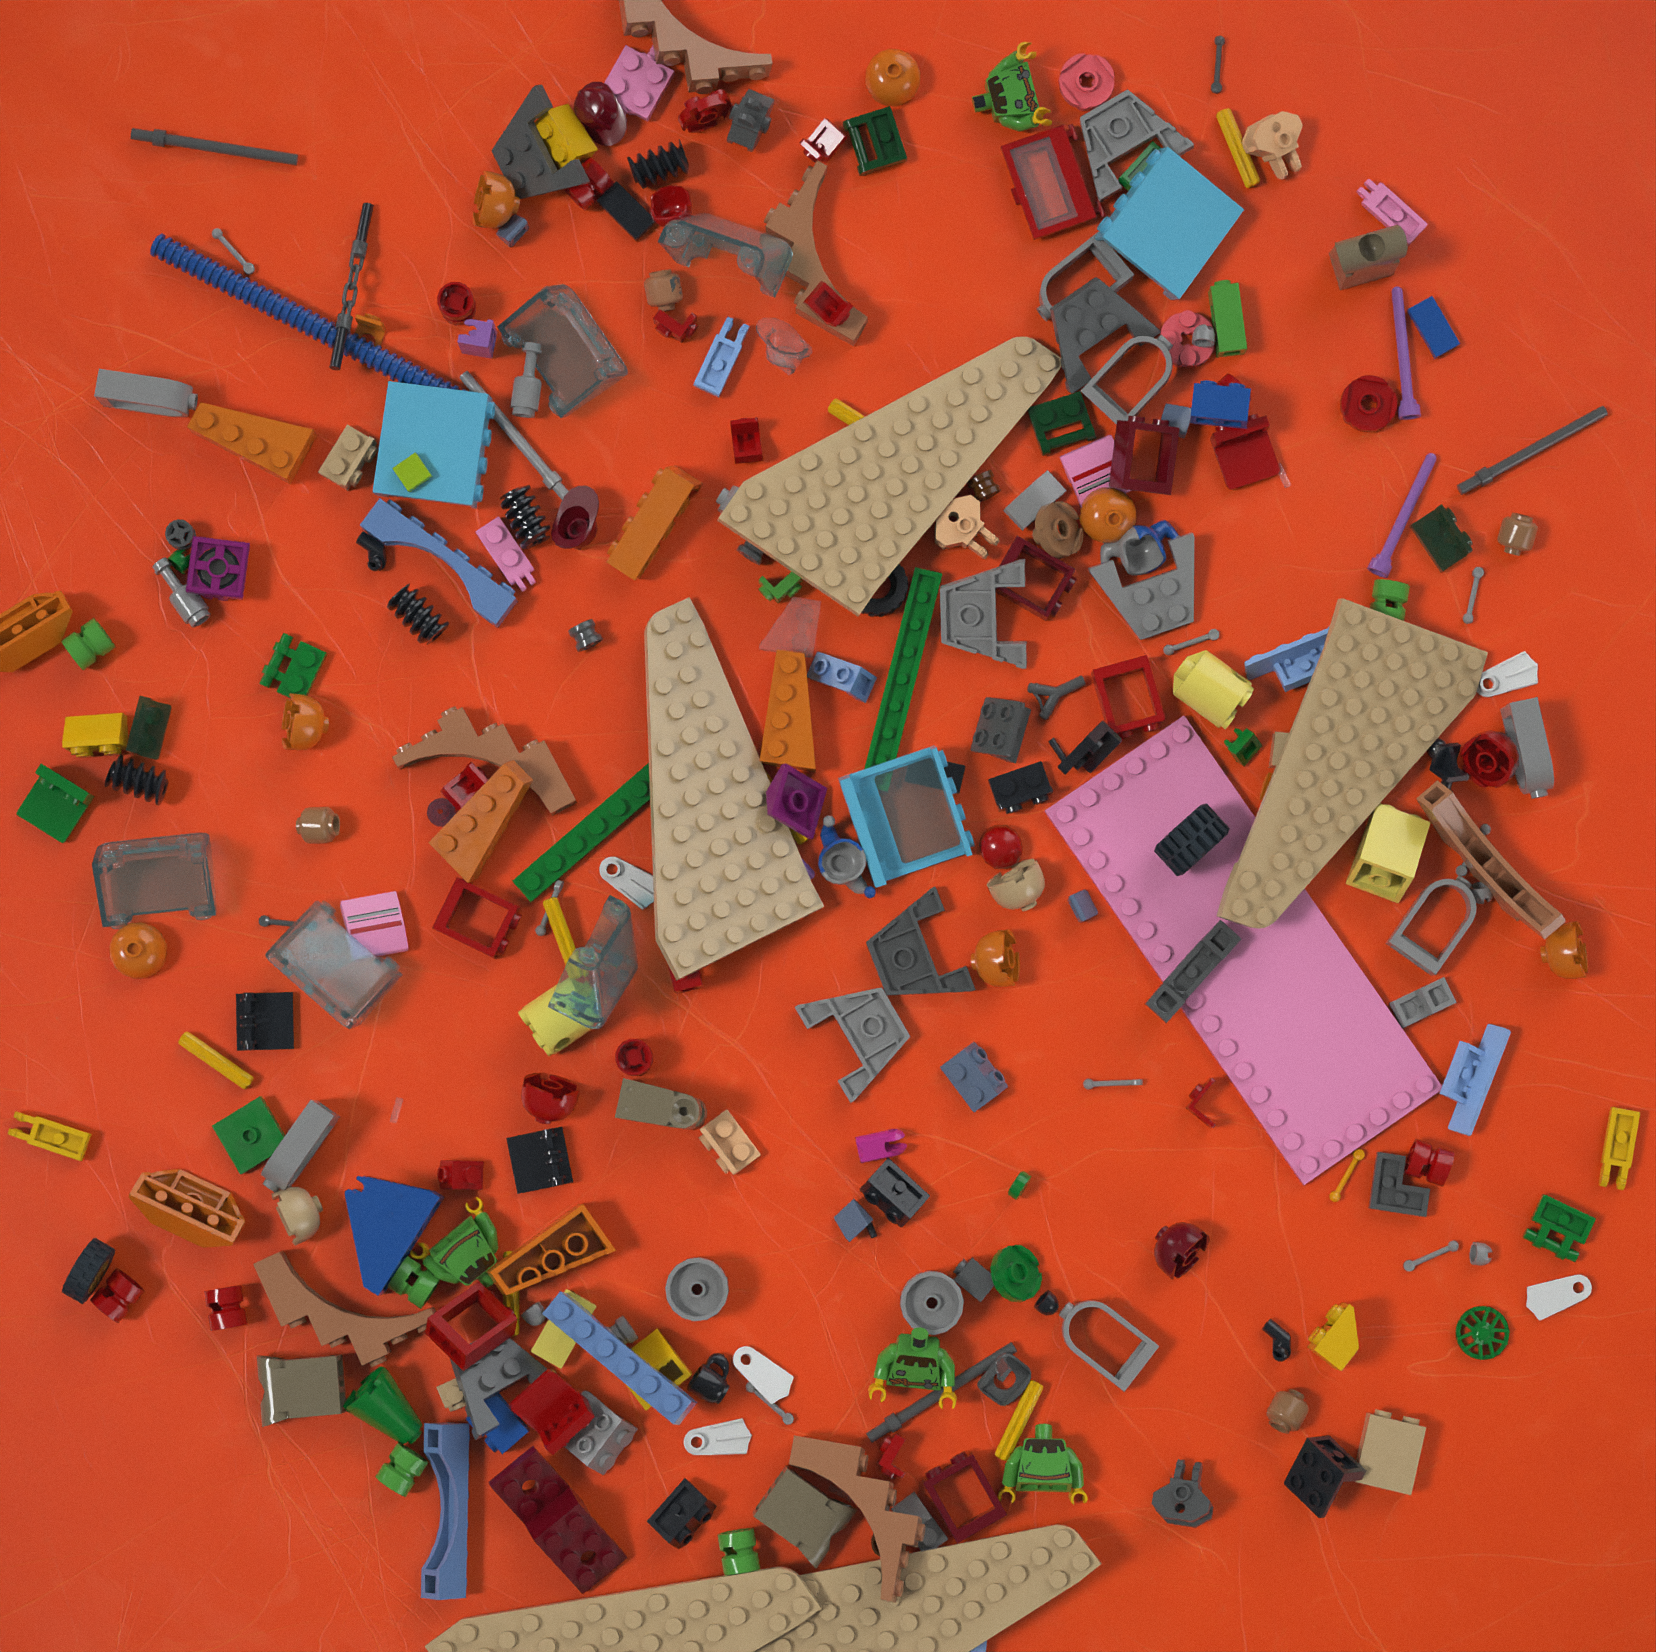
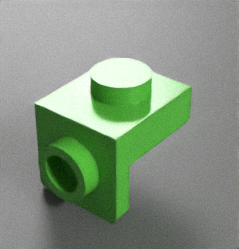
(787, 587)

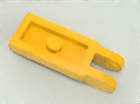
(53, 1136)
(1619, 1145)

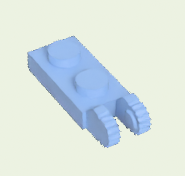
(720, 360)

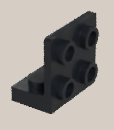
(1321, 1472)

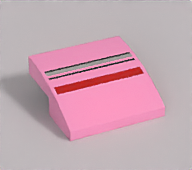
(1089, 467)
(376, 922)

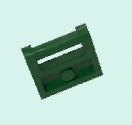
(884, 139)
(1059, 414)

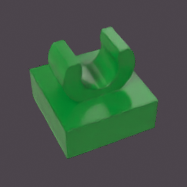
(1244, 746)

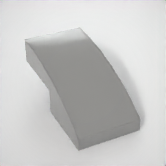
(1039, 493)
(1422, 1002)

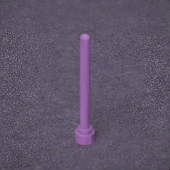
(1408, 406)
(1381, 563)

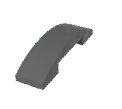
(1192, 970)

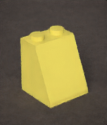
(1388, 853)

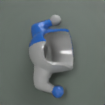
(1140, 547)
(842, 860)

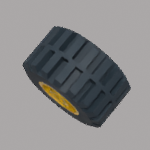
(1191, 839)

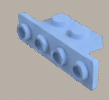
(1292, 662)
(1472, 1076)

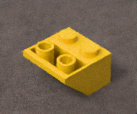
(564, 136)
(95, 734)
(1338, 1338)
(662, 1357)

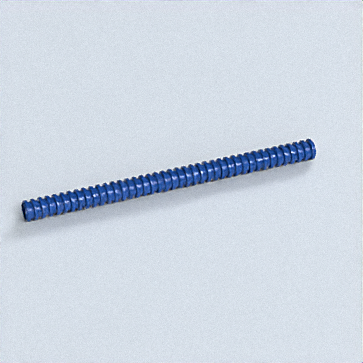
(291, 313)

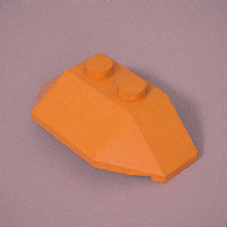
(32, 628)
(188, 1207)

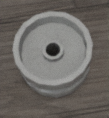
(948, 1298)
(683, 1299)

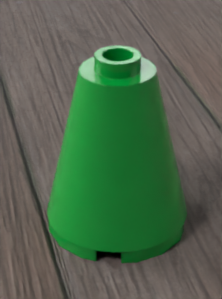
(384, 1407)

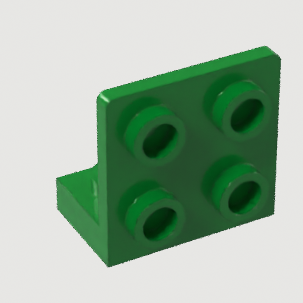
(54, 804)

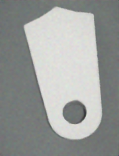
(1510, 675)
(629, 881)
(1556, 1295)
(763, 1374)
(720, 1439)

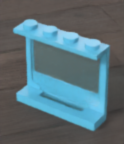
(906, 814)

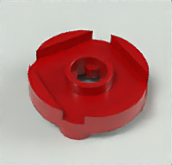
(701, 113)
(1381, 394)

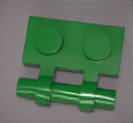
(301, 671)
(1563, 1220)

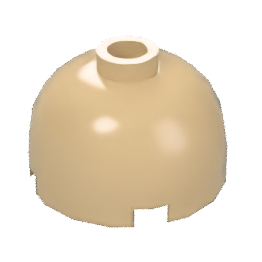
(1019, 886)
(298, 1212)

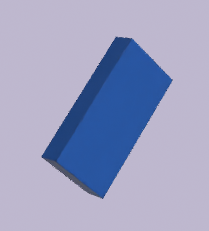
(1433, 327)

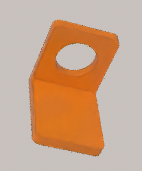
(370, 325)

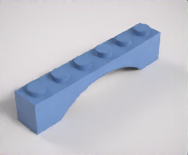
(392, 528)
(619, 1358)
(446, 1567)

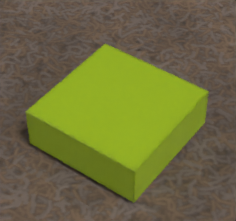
(412, 472)

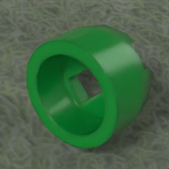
(179, 561)

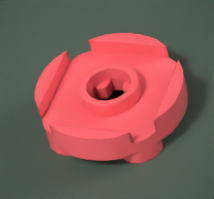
(1084, 97)
(1186, 355)

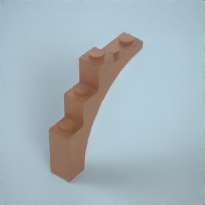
(674, 43)
(795, 228)
(496, 747)
(1486, 863)
(295, 1299)
(874, 1497)

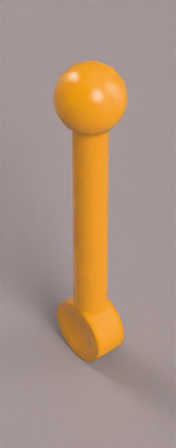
(1358, 1155)

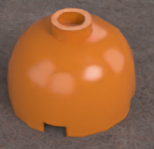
(892, 77)
(494, 201)
(1107, 514)
(303, 722)
(138, 950)
(1566, 952)
(996, 960)

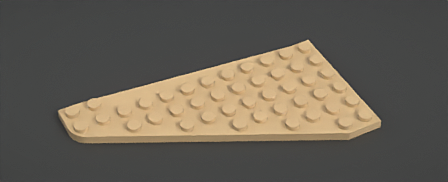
(871, 490)
(1362, 725)
(717, 856)
(949, 1596)
(687, 1616)

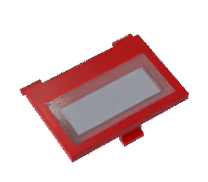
(1049, 182)

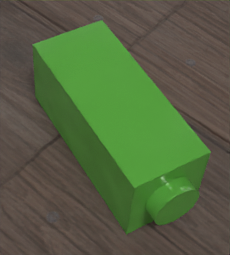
(1227, 318)

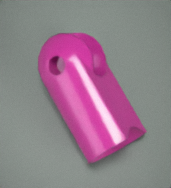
(876, 1145)

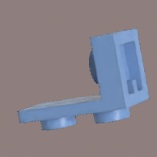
(842, 676)

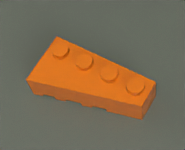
(260, 441)
(652, 521)
(788, 717)
(477, 826)
(557, 1248)

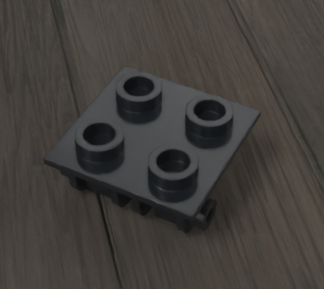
(264, 1021)
(539, 1160)

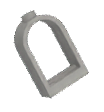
(1104, 254)
(144, 394)
(1107, 404)
(1526, 728)
(1416, 953)
(299, 1146)
(1133, 1364)

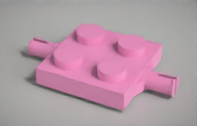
(639, 82)

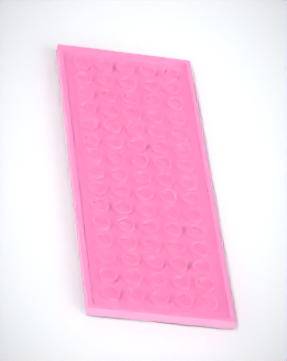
(1288, 1001)

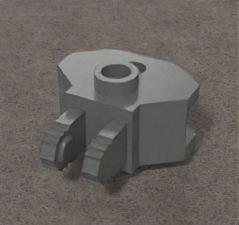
(750, 119)
(1184, 1496)

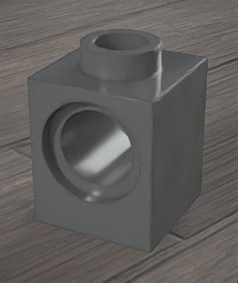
(973, 1278)

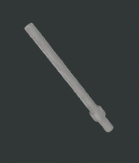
(551, 479)

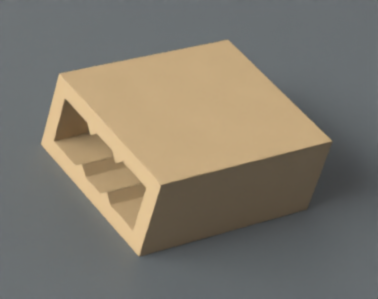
(1390, 1451)

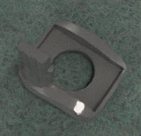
(1002, 1367)

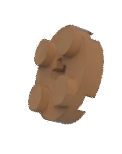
(1047, 534)

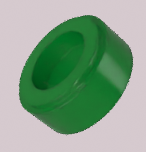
(1019, 1185)

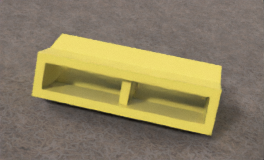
(553, 1343)

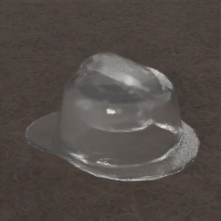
(783, 344)

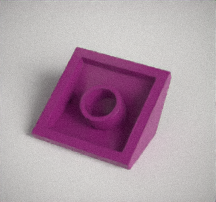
(795, 800)

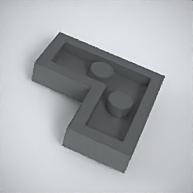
(1390, 1194)

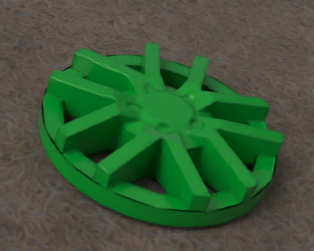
(1482, 1332)

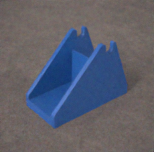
(386, 1226)

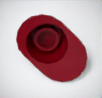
(600, 113)
(576, 519)

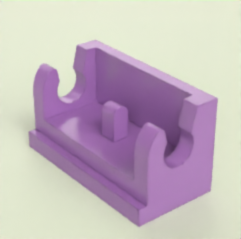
(481, 341)

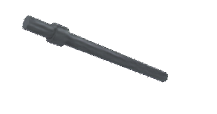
(161, 138)
(1485, 475)
(893, 1422)

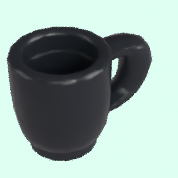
(708, 1383)

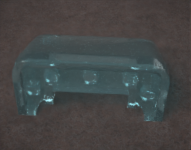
(757, 252)
(575, 352)
(154, 877)
(333, 966)
(600, 970)

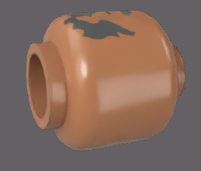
(663, 289)

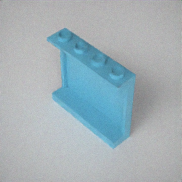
(1169, 221)
(445, 431)

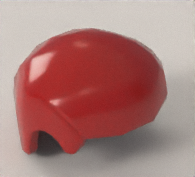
(670, 204)
(1001, 847)

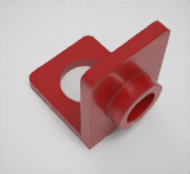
(1196, 1095)

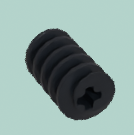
(658, 164)
(524, 517)
(417, 615)
(137, 779)

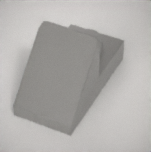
(933, 1533)

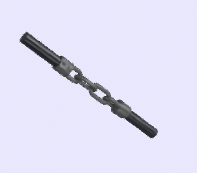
(344, 321)

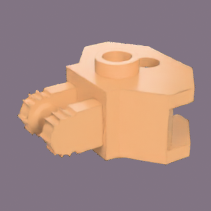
(1275, 138)
(964, 530)

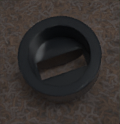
(1047, 1303)

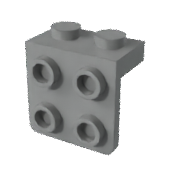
(603, 1438)

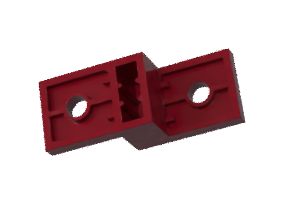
(557, 1519)

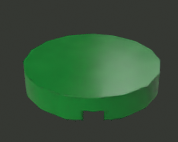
(1016, 1273)

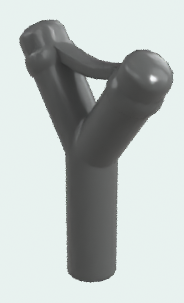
(1054, 694)

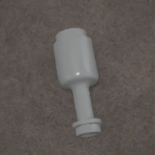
(526, 387)
(189, 606)

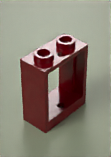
(1124, 451)
(1020, 545)
(980, 1521)

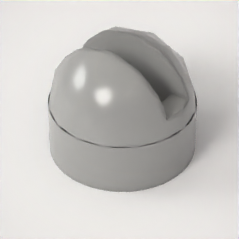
(1203, 336)
(1481, 892)
(1479, 1254)
(534, 1315)

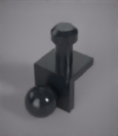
(1444, 762)

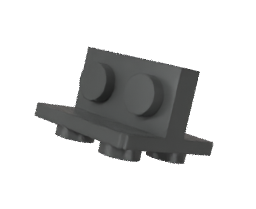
(1001, 728)

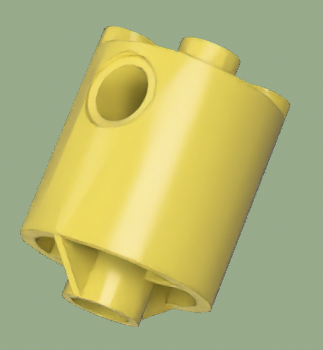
(1211, 688)
(549, 1027)

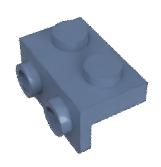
(974, 1076)

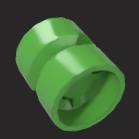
(1392, 593)
(88, 644)
(422, 1288)
(401, 1470)
(738, 1551)

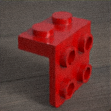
(1245, 453)
(553, 1410)

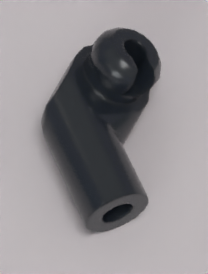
(375, 550)
(1281, 1340)

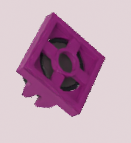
(219, 570)

